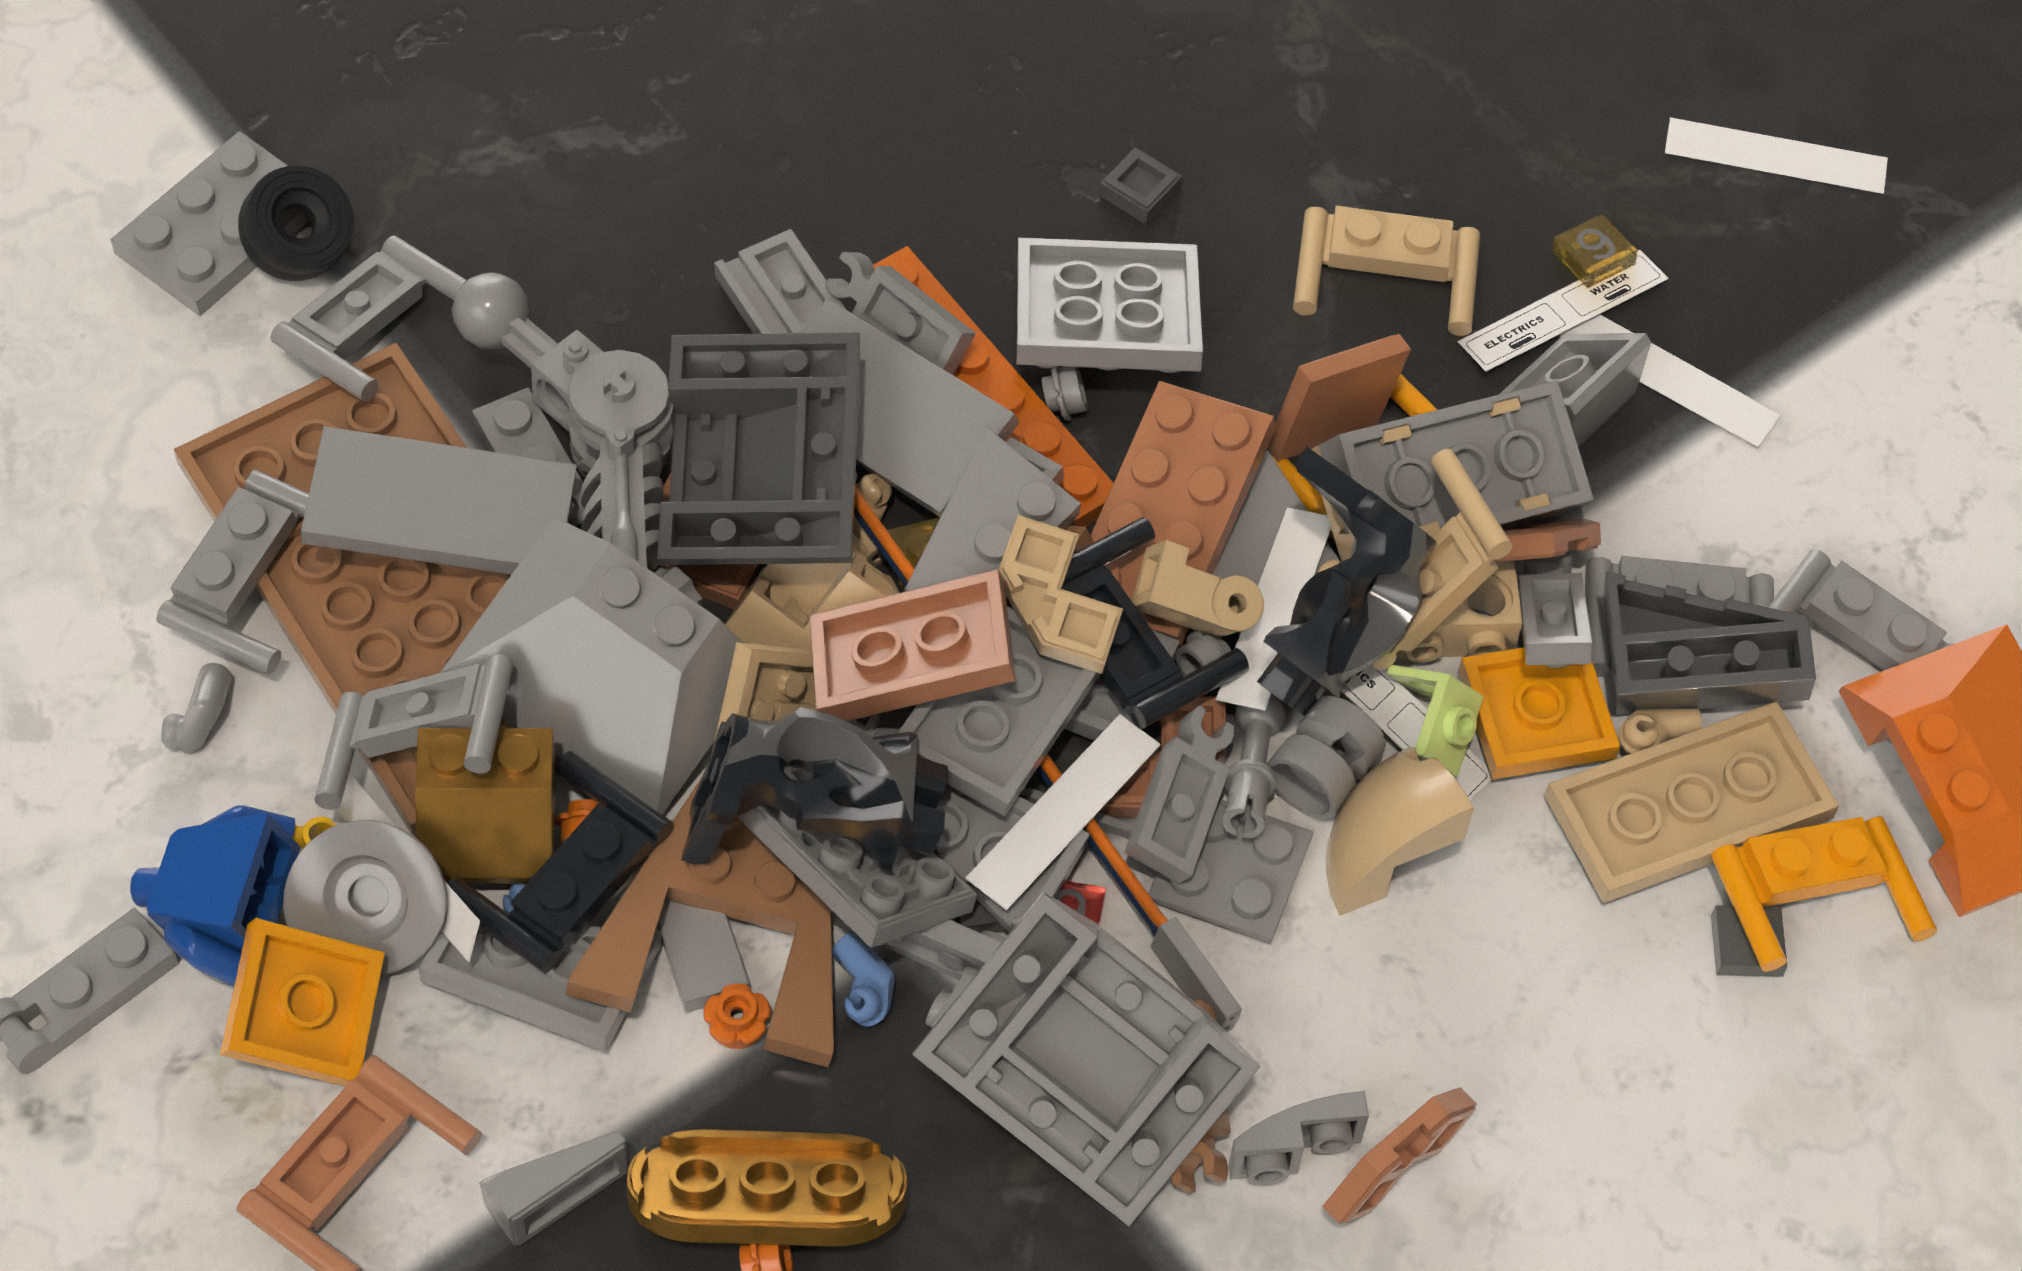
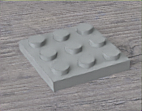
(1108, 305)

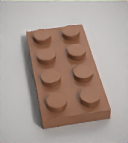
(1187, 479)

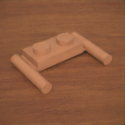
(339, 1154)

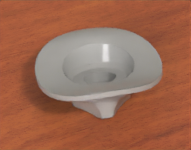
(368, 889)

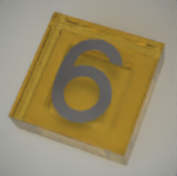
(1594, 251)

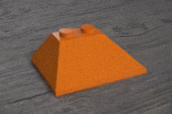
(1961, 743)

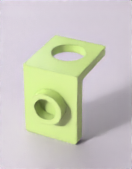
(1449, 718)

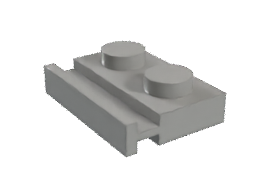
(774, 285)

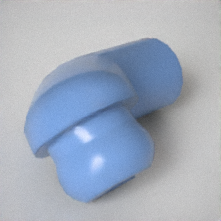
(872, 980)

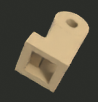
(1193, 596)

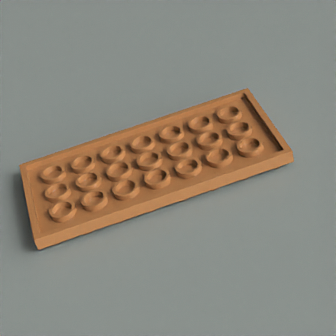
(346, 612)

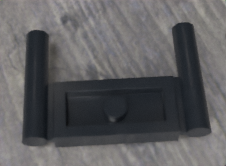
(1138, 665)
(579, 873)

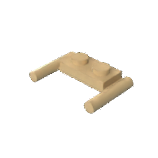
(1389, 246)
(1458, 561)

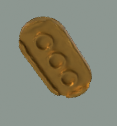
(767, 1188)

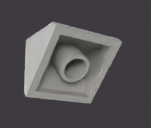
(1593, 374)

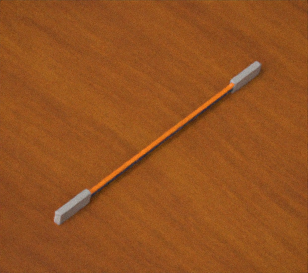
(1170, 938)

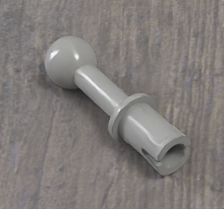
(1250, 778)

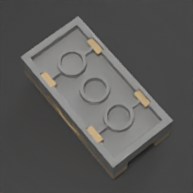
(1510, 445)

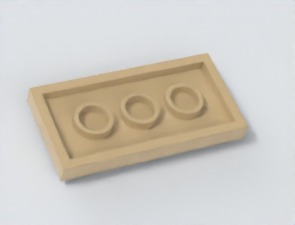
(1686, 797)

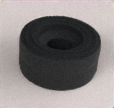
(319, 199)

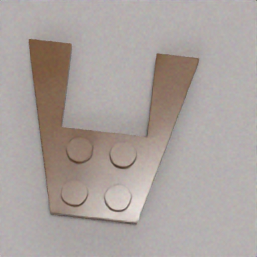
(746, 885)

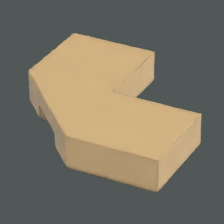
(1056, 620)

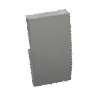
(1276, 1144)

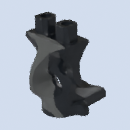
(1355, 607)
(858, 787)

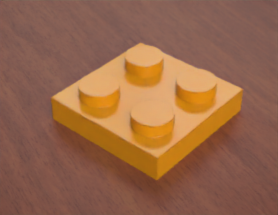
(1538, 714)
(302, 1003)

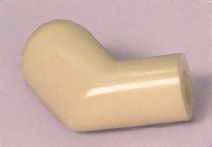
(1654, 726)

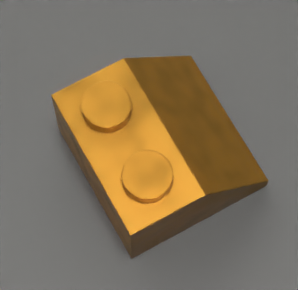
(490, 822)

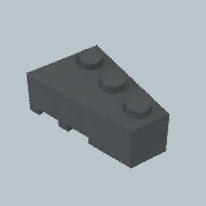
(1702, 651)

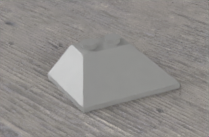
(607, 661)
(1088, 1056)

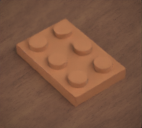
(912, 647)

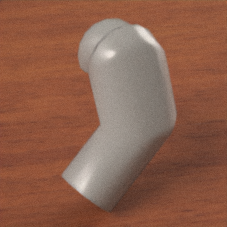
(202, 712)

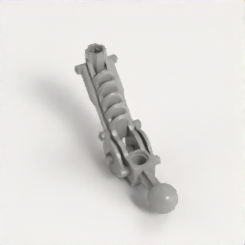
(607, 401)

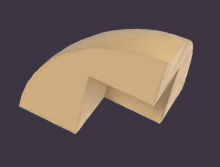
(785, 595)
(1389, 819)

